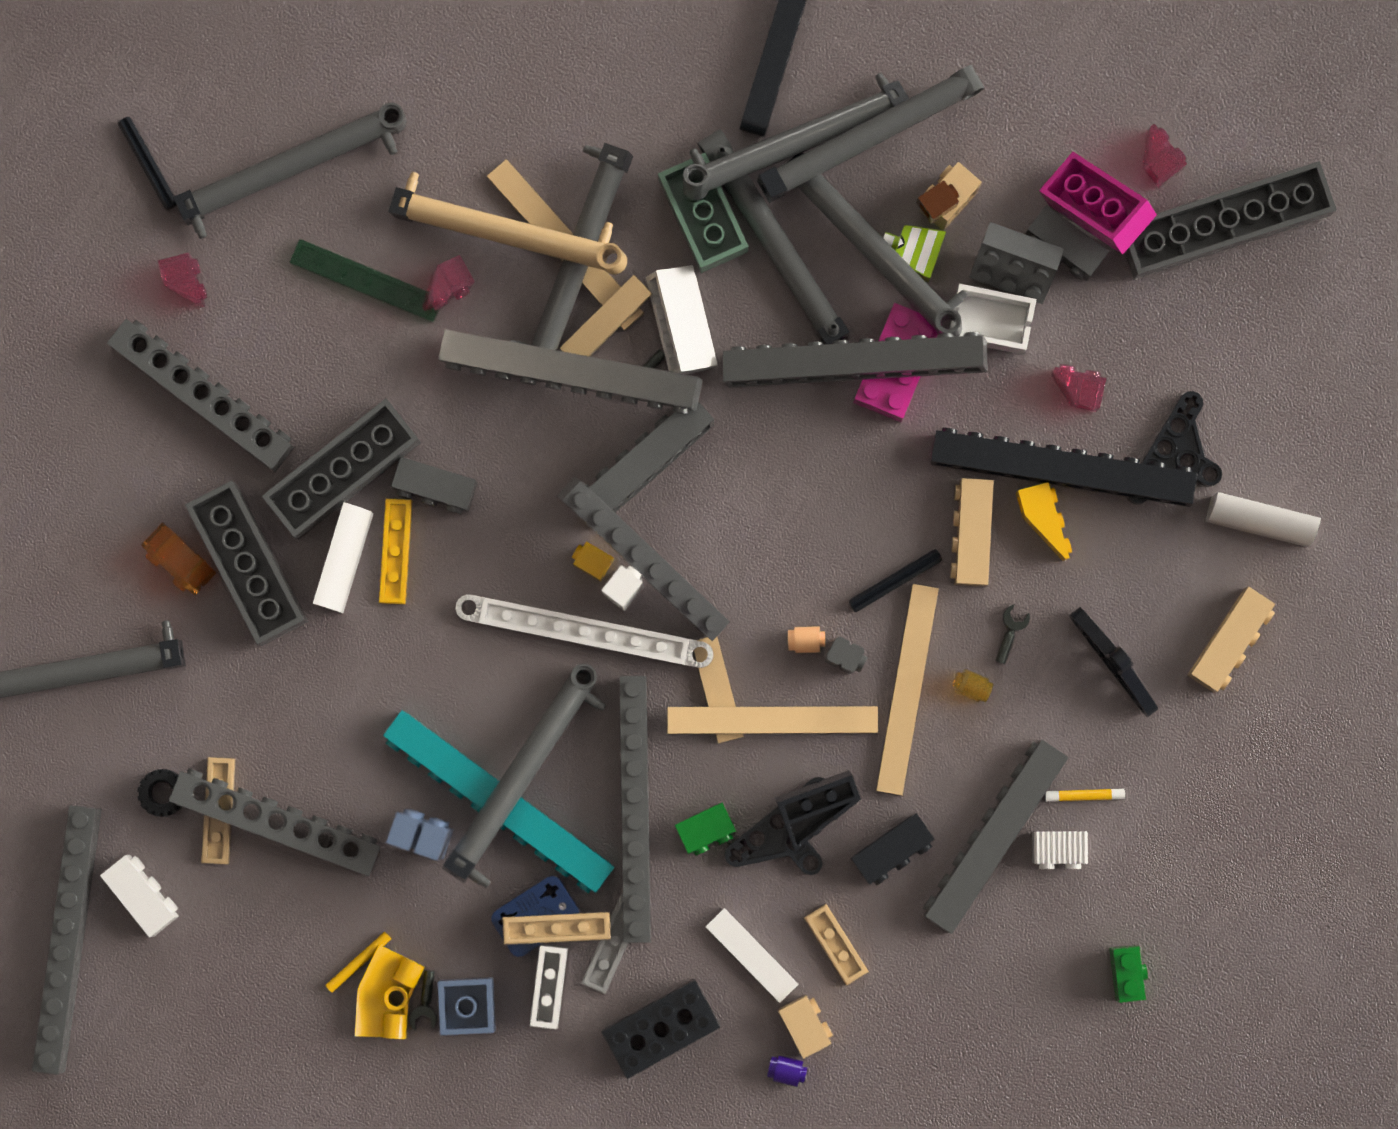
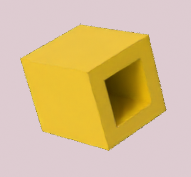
(592, 560)

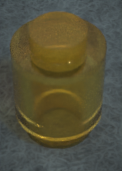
(972, 685)

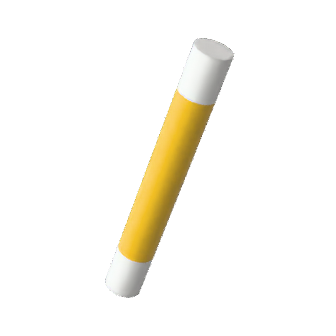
(1080, 795)

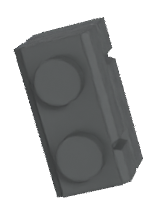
(846, 656)

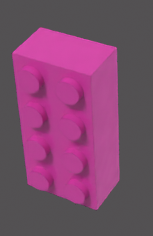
(1098, 202)
(893, 395)

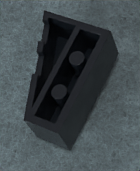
(816, 806)

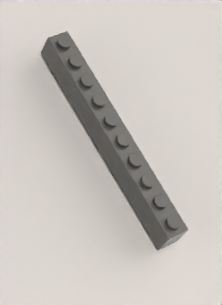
(855, 360)
(570, 370)
(635, 809)
(66, 939)

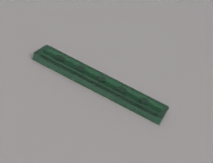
(362, 279)

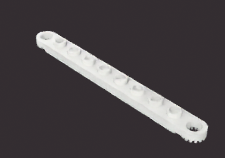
(584, 631)

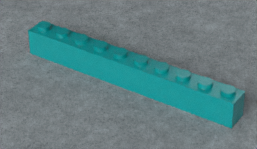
(477, 785)

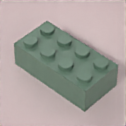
(706, 222)

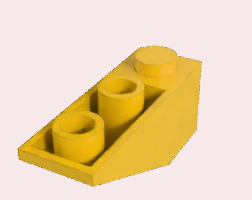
(1040, 514)

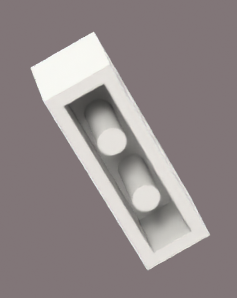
(623, 587)
(140, 895)
(549, 986)

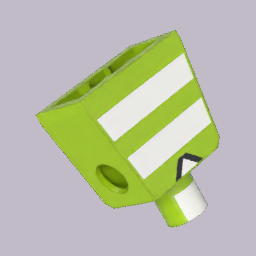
(918, 248)

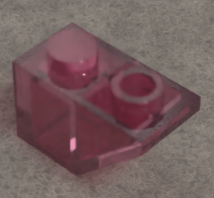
(1160, 157)
(181, 278)
(446, 282)
(1079, 388)

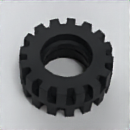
(146, 788)

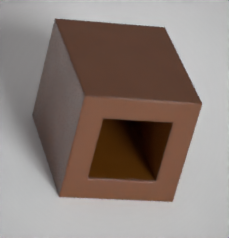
(938, 201)

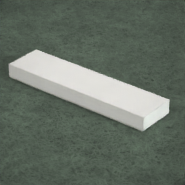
(752, 955)

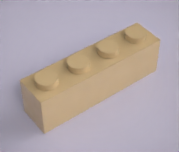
(973, 532)
(1231, 640)

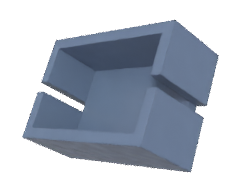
(427, 837)

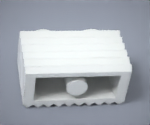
(1059, 848)

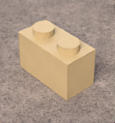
(805, 1026)

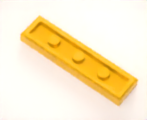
(395, 551)

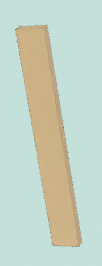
(538, 213)
(907, 689)
(771, 720)

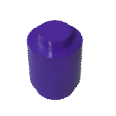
(787, 1070)

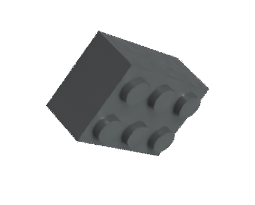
(1016, 263)

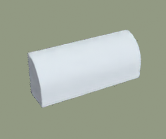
(681, 320)
(1262, 519)
(343, 558)

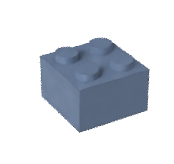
(466, 1006)

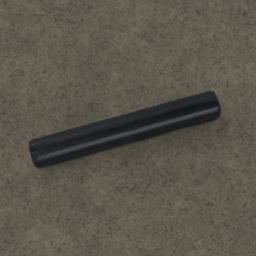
(147, 163)
(895, 580)

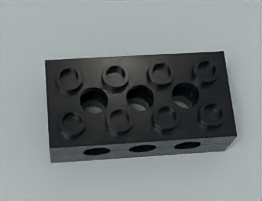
(658, 1047)

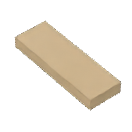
(836, 944)

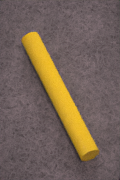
(356, 963)

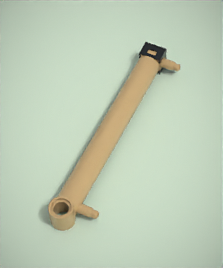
(410, 207)

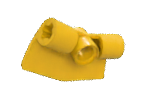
(374, 1010)

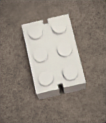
(996, 317)

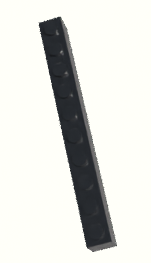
(1064, 468)

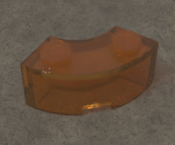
(178, 559)

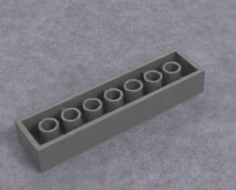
(1231, 219)

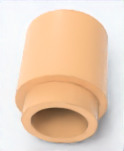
(806, 639)

